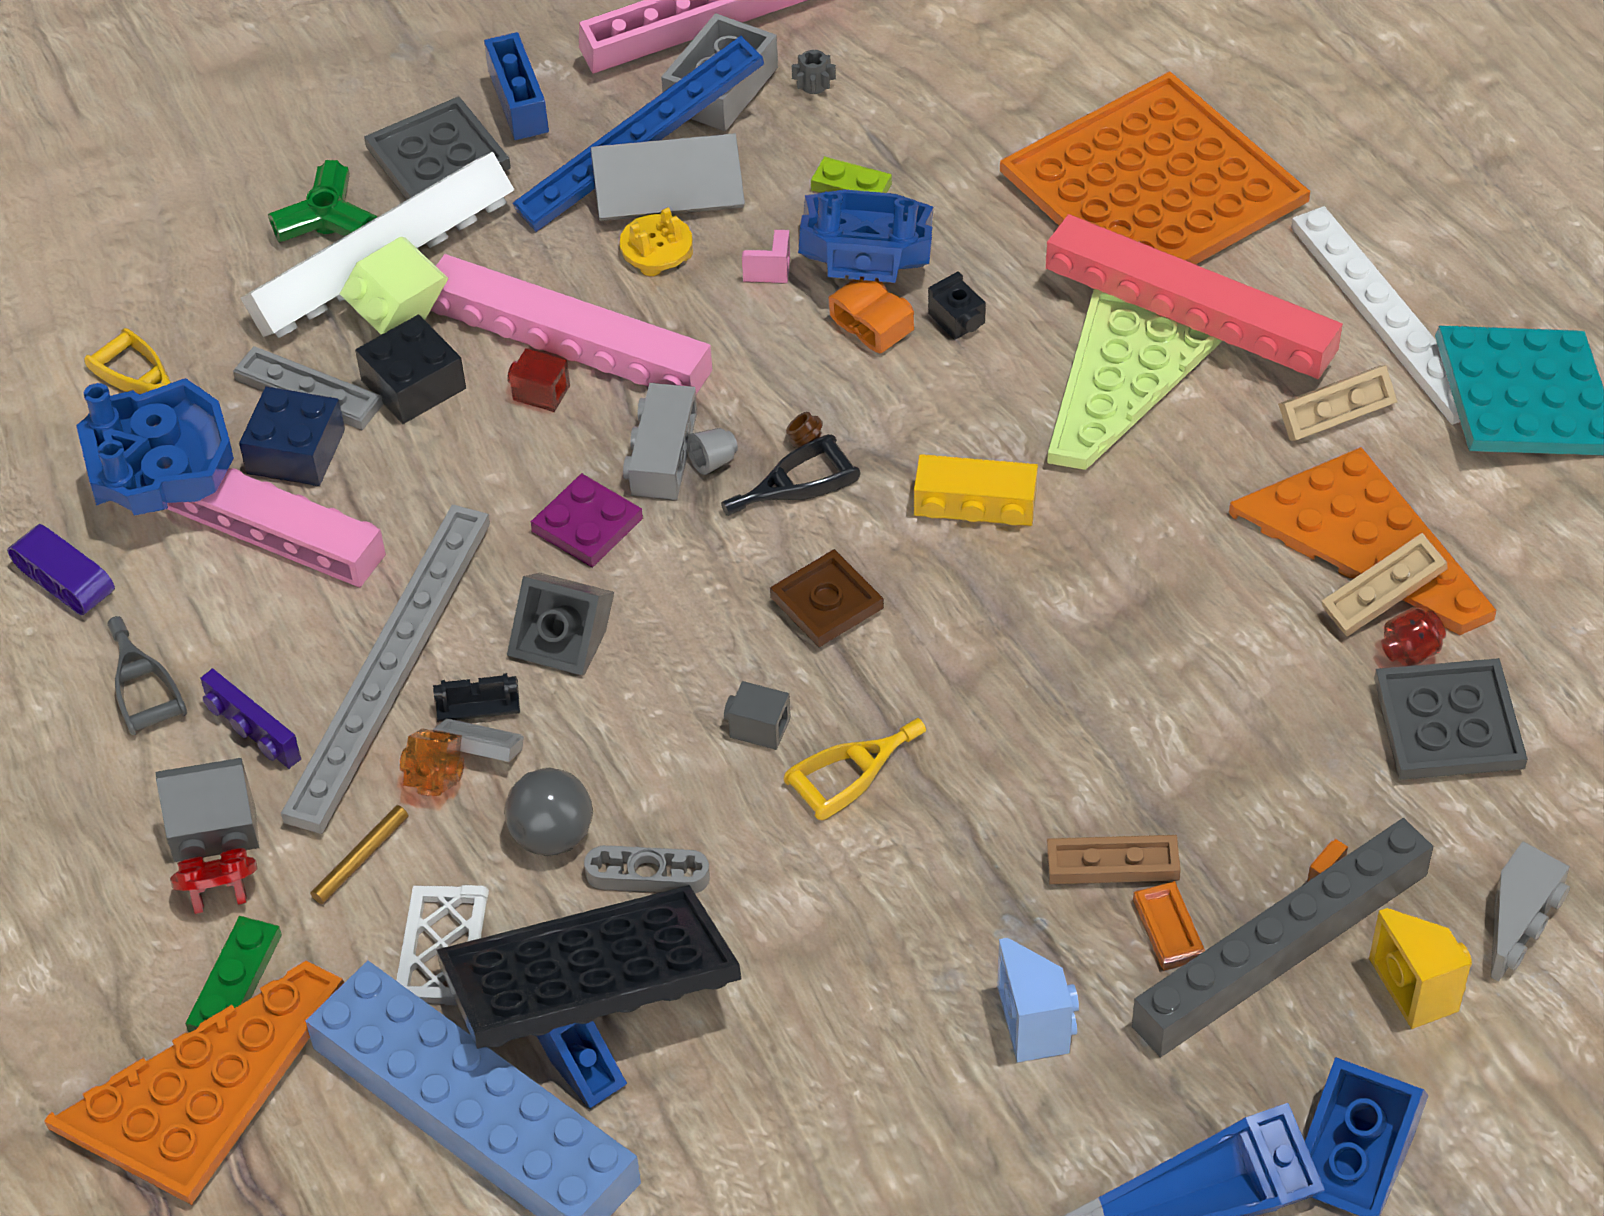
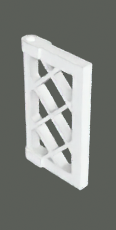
(449, 898)

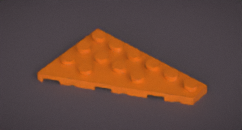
(1355, 520)
(192, 1102)

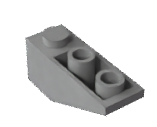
(1523, 897)

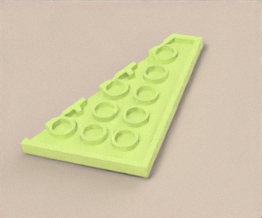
(1118, 374)

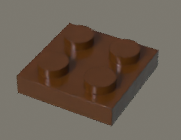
(826, 598)

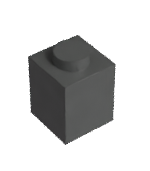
(758, 715)

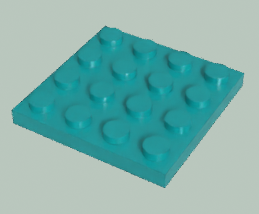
(1524, 389)

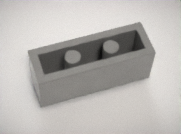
(661, 441)

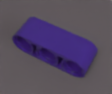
(61, 569)

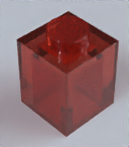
(539, 379)

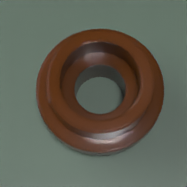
(804, 429)

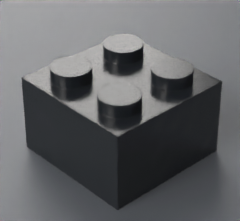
(411, 368)

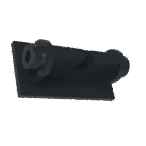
(475, 700)

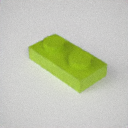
(841, 175)

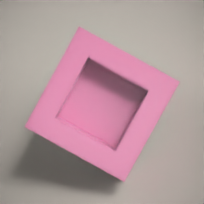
(768, 265)

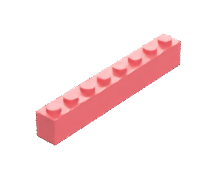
(1194, 296)

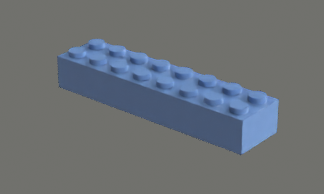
(471, 1099)

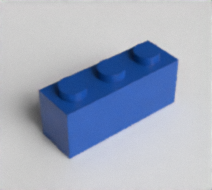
(516, 86)

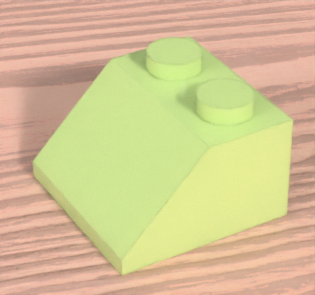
(393, 285)

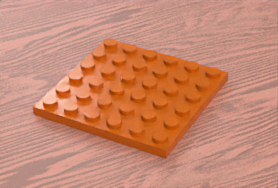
(1158, 173)

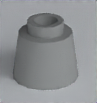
(711, 449)

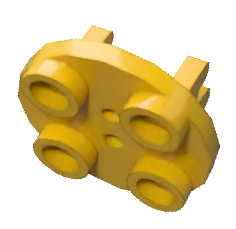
(656, 242)

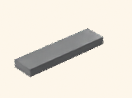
(267, 369)

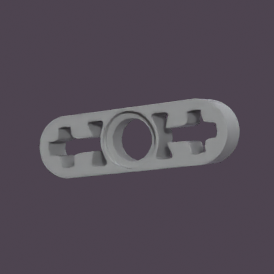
(635, 856)

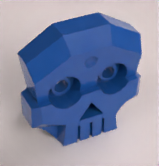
(866, 233)
(129, 453)

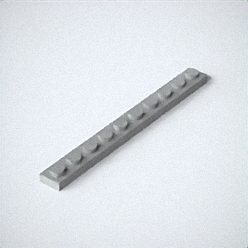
(385, 670)

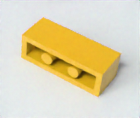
(975, 490)

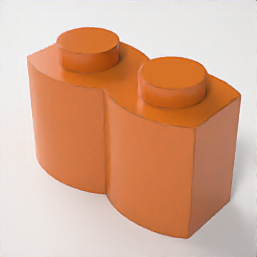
(872, 313)

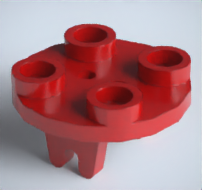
(197, 875)

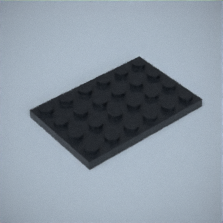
(586, 966)

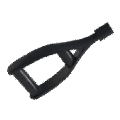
(786, 489)

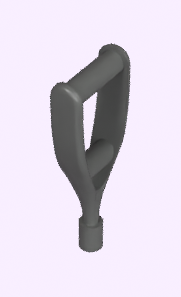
(141, 665)

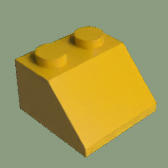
(1419, 966)

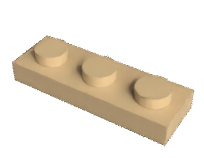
(1337, 402)
(1384, 584)

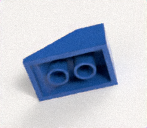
(1362, 1136)

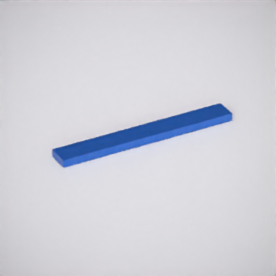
(649, 123)

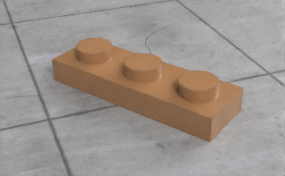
(1113, 859)

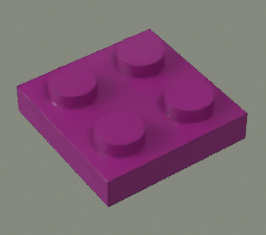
(586, 520)

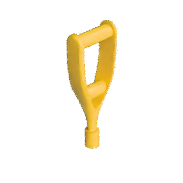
(145, 383)
(860, 754)

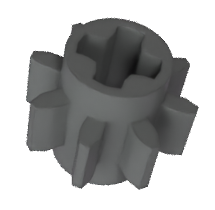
(813, 71)

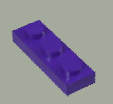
(250, 719)

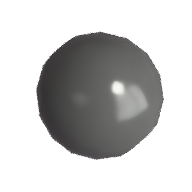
(548, 811)

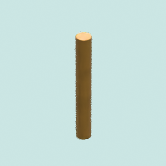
(359, 854)

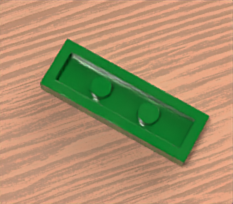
(236, 969)

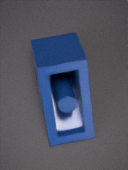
(583, 1061)

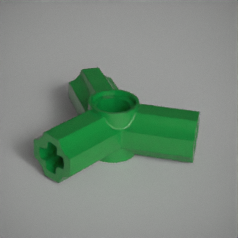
(324, 208)

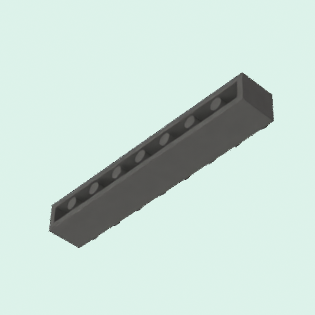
(1281, 937)

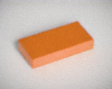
(1168, 925)

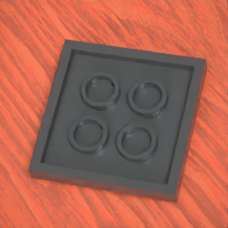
(432, 146)
(1450, 719)

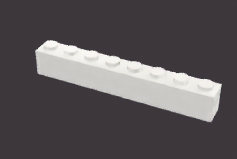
(419, 219)

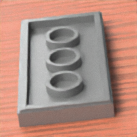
(669, 173)

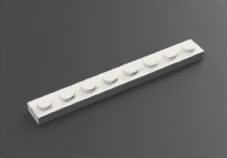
(1377, 304)

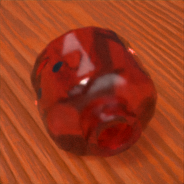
(1413, 636)

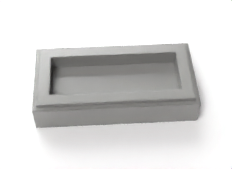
(484, 740)

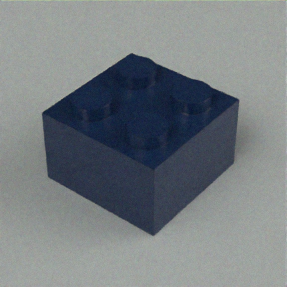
(292, 436)

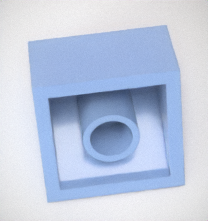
(1035, 1002)

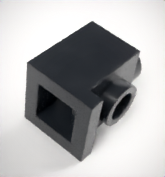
(956, 306)

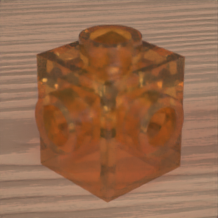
(432, 761)

